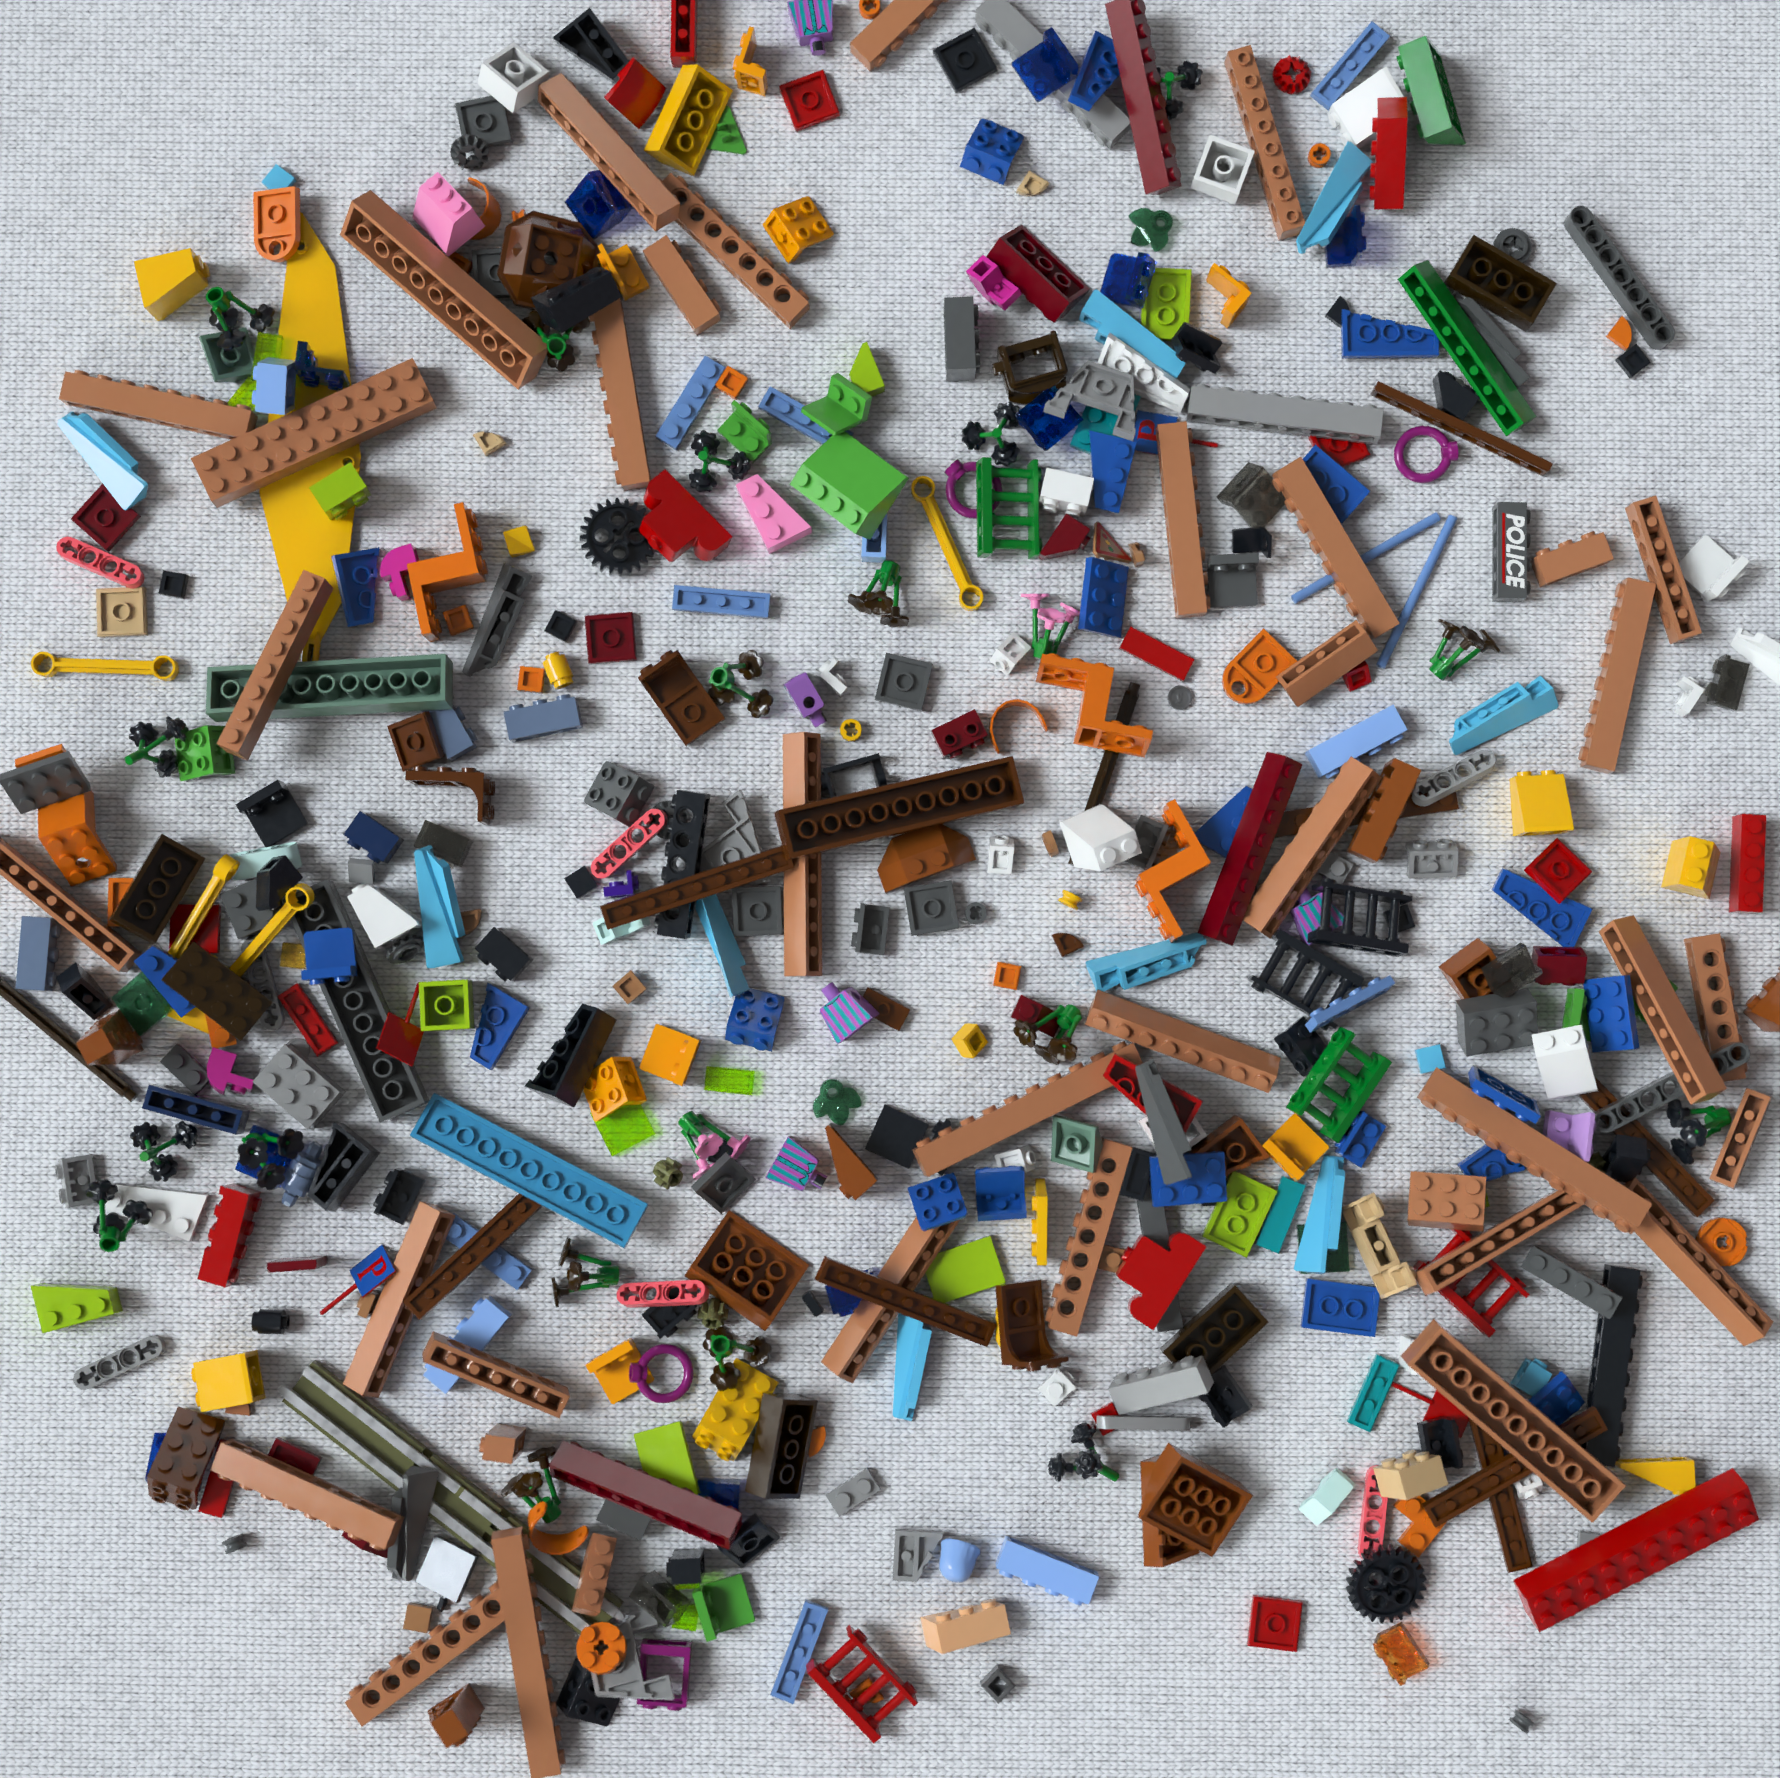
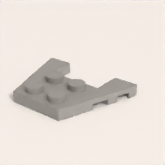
(1100, 389)
(733, 844)
(628, 1678)

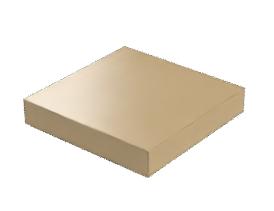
(121, 612)

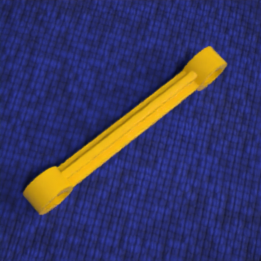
(946, 543)
(104, 666)
(223, 872)
(272, 928)

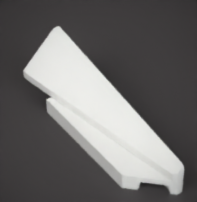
(1760, 651)

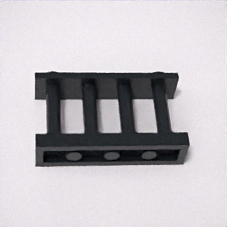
(1346, 938)
(1305, 955)

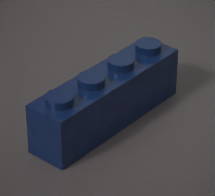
(196, 1109)

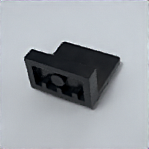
(273, 813)
(580, 1701)

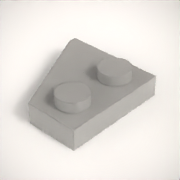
(913, 1552)

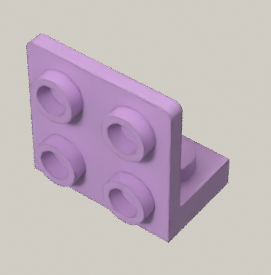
(1571, 1132)

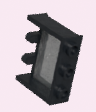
(854, 776)

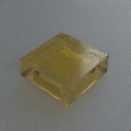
(293, 956)

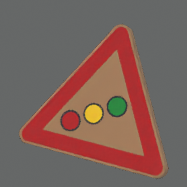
(1106, 546)

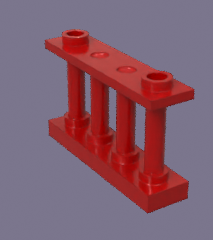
(1466, 1303)
(854, 1707)

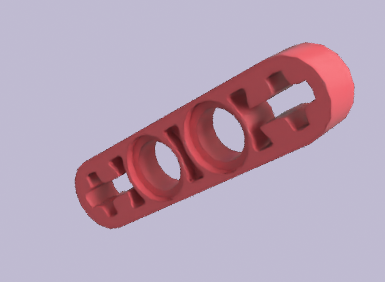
(100, 562)
(627, 841)
(662, 1296)
(1369, 1513)

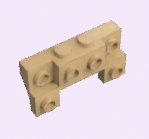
(1375, 1247)

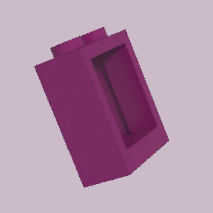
(667, 1648)

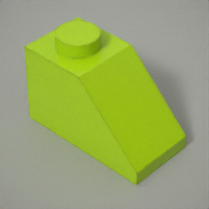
(865, 372)

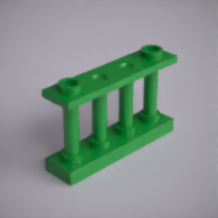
(986, 519)
(1355, 1096)

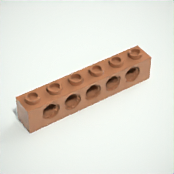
(1663, 569)
(1705, 998)
(496, 1374)

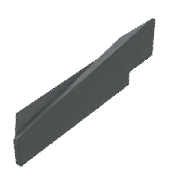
(1495, 339)
(497, 620)
(1164, 1124)
(414, 1504)

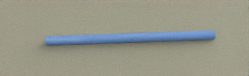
(1370, 555)
(1416, 591)

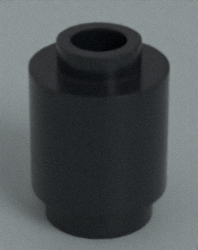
(270, 1321)

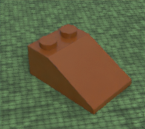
(1465, 972)
(851, 1170)

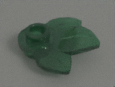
(1148, 231)
(835, 1105)

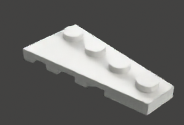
(1149, 379)
(172, 1210)

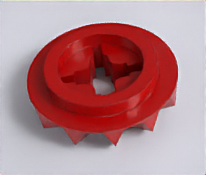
(1284, 81)

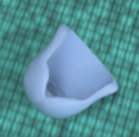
(957, 1559)

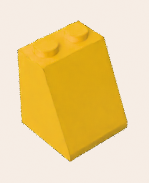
(170, 281)
(1540, 804)
(1691, 867)
(228, 1381)

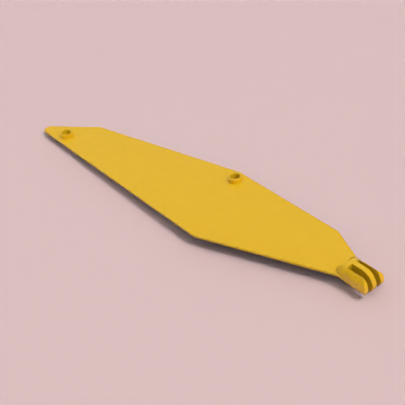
(296, 522)

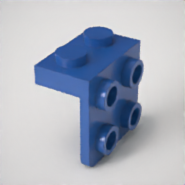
(991, 150)
(329, 955)
(754, 1019)
(1000, 1193)
(937, 1202)

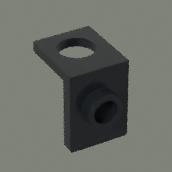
(1252, 540)

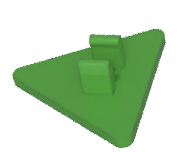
(726, 135)

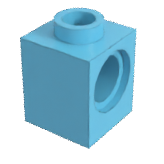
(1531, 1376)

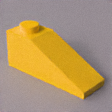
(1671, 1473)

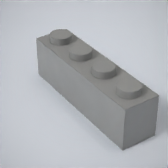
(1160, 1385)

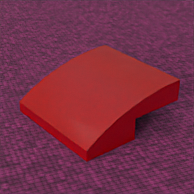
(636, 93)

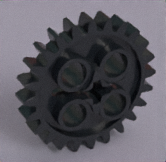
(601, 523)
(1386, 1583)

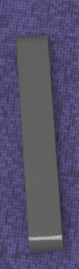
(1619, 290)
(1660, 1096)
(1154, 1227)

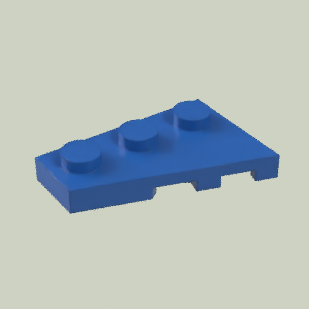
(1221, 828)
(497, 1026)

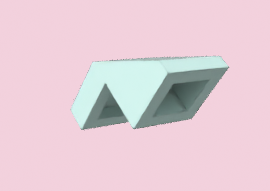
(612, 934)
(1328, 1496)

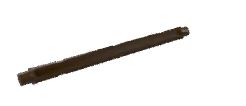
(1109, 758)
(64, 1039)

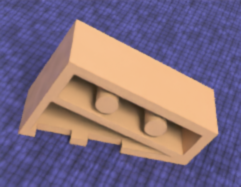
(965, 1626)

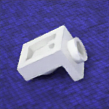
(1010, 653)
(834, 682)
(1687, 699)
(1000, 854)
(1017, 1157)
(1057, 1386)
(1529, 1487)

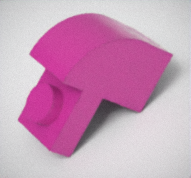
(992, 284)
(395, 568)
(220, 1073)

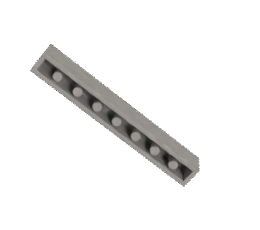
(1019, 36)
(1284, 414)

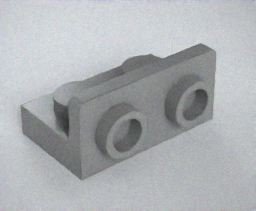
(1432, 859)
(75, 1176)

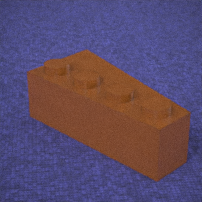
(456, 1716)

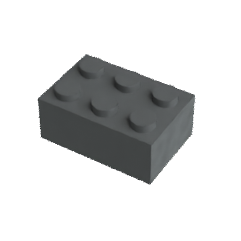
(961, 339)
(1496, 1022)

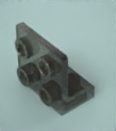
(1253, 495)

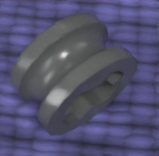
(983, 913)
(234, 1543)
(1521, 1721)

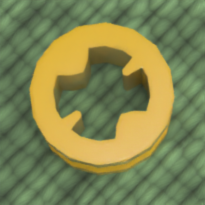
(857, 728)
(1070, 899)

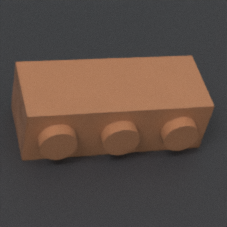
(1571, 558)
(503, 1443)
(594, 1574)

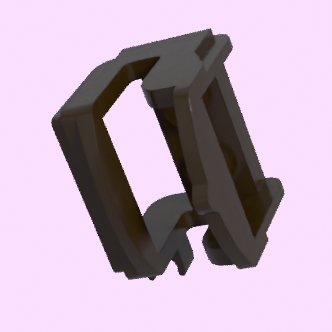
(1026, 390)

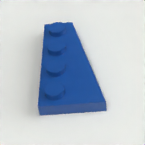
(1096, 72)
(1380, 338)
(1559, 921)

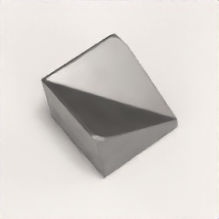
(997, 1684)

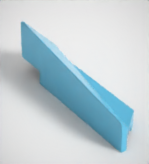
(1335, 199)
(1108, 317)
(1503, 713)
(723, 944)
(1144, 963)
(910, 1361)

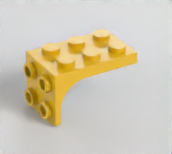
(734, 1413)

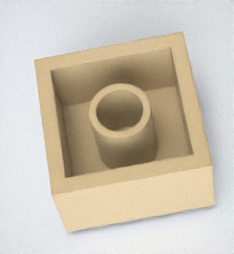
(1410, 1475)

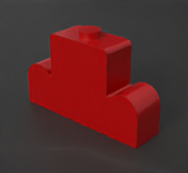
(680, 522)
(1157, 1273)

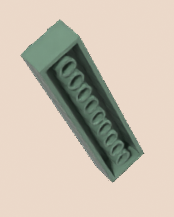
(343, 687)

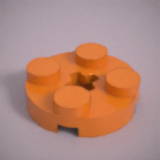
(1735, 1241)
(611, 1658)

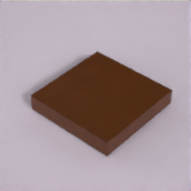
(415, 741)

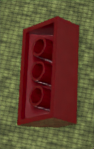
(1037, 273)

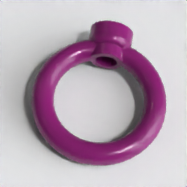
(1449, 453)
(954, 473)
(638, 1373)

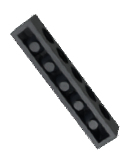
(692, 853)

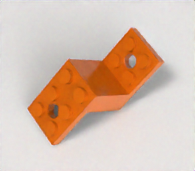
(447, 572)
(1091, 725)
(70, 831)
(1171, 871)

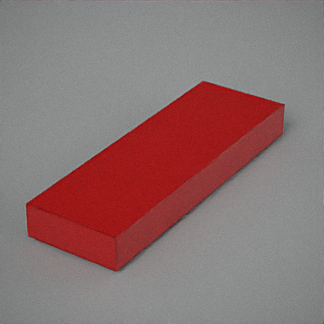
(1156, 654)
(308, 1019)
(216, 1493)

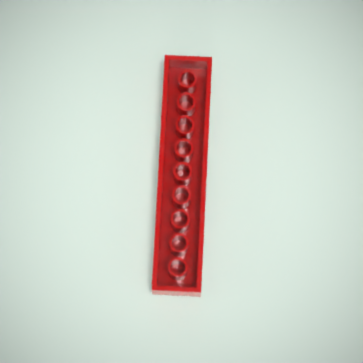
(1636, 1549)

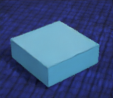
(278, 178)
(1430, 1058)

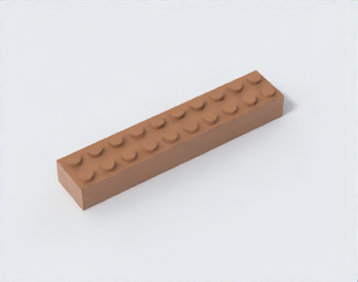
(444, 289)
(313, 433)
(1512, 1420)

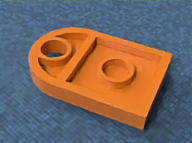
(277, 222)
(1256, 668)

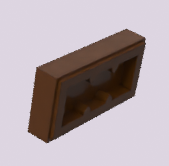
(889, 1011)

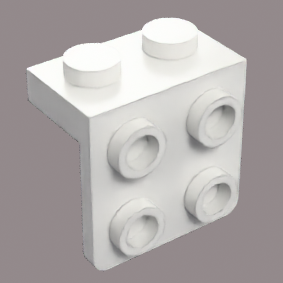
(1711, 568)

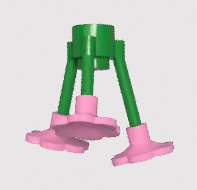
(1051, 616)
(709, 1145)

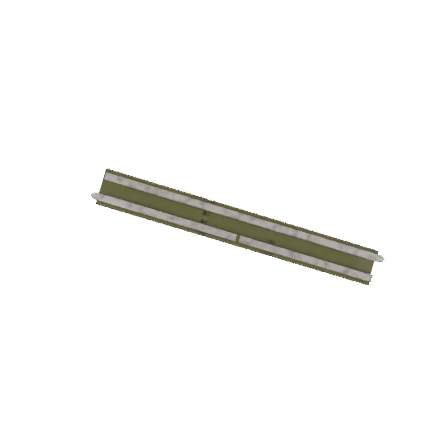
(456, 1501)

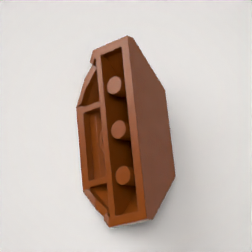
(922, 855)

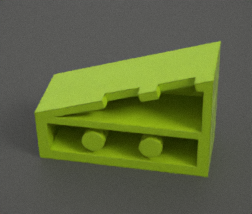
(73, 1304)

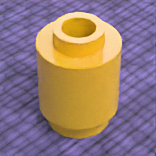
(558, 670)

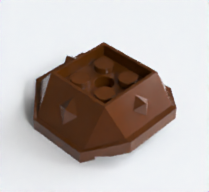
(526, 245)

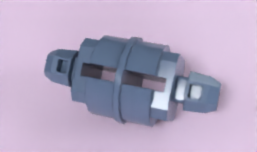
(301, 1174)

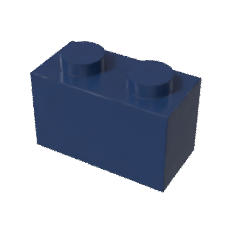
(372, 837)

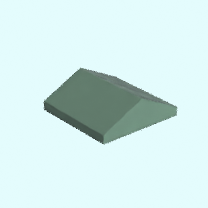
(228, 365)
(1075, 1144)

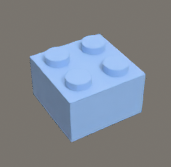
(274, 386)

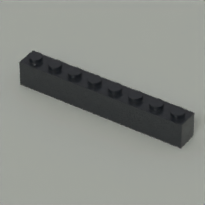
(1611, 1362)

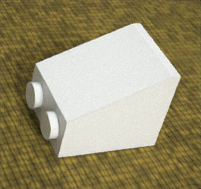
(1355, 110)
(1099, 839)
(382, 916)
(1564, 1062)

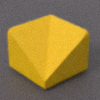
(518, 541)
(969, 1040)

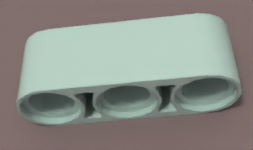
(253, 860)

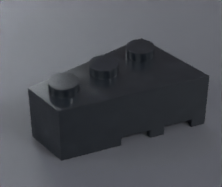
(593, 45)
(576, 299)
(342, 1166)

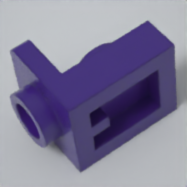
(618, 889)

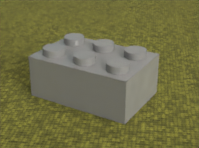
(299, 1086)

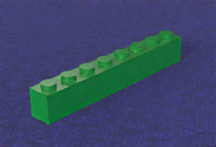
(1466, 347)

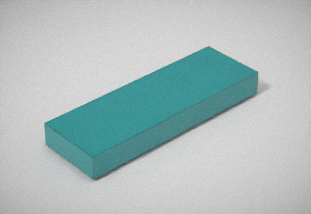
(1280, 1215)
(1373, 1393)

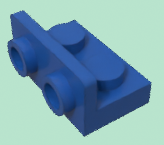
(1360, 1138)

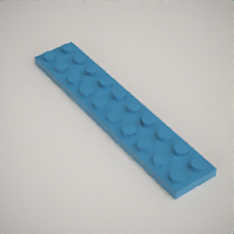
(529, 1170)

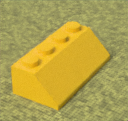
(688, 119)

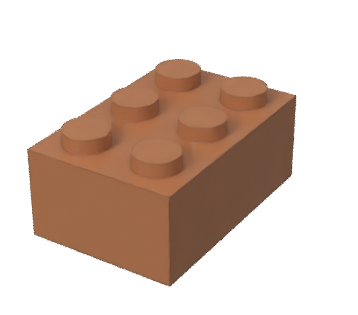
(1447, 1201)

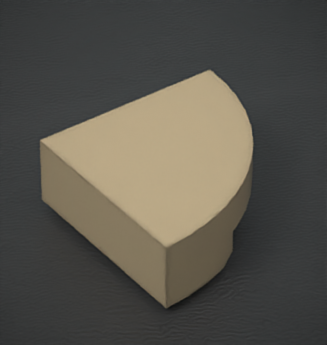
(1032, 185)
(489, 442)

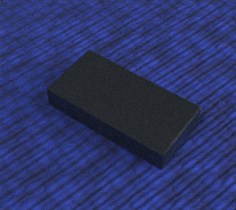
(1137, 1175)

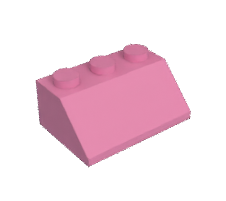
(445, 215)

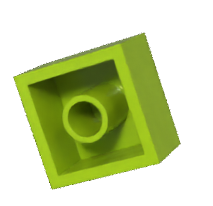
(341, 492)
(446, 1005)

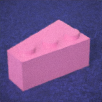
(771, 514)

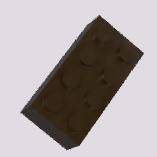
(1500, 283)
(157, 889)
(216, 991)
(1217, 1330)
(781, 1446)

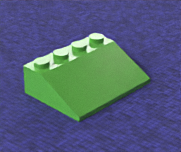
(850, 483)

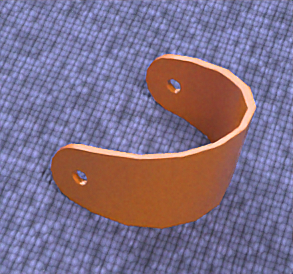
(491, 215)
(1016, 702)
(553, 1543)

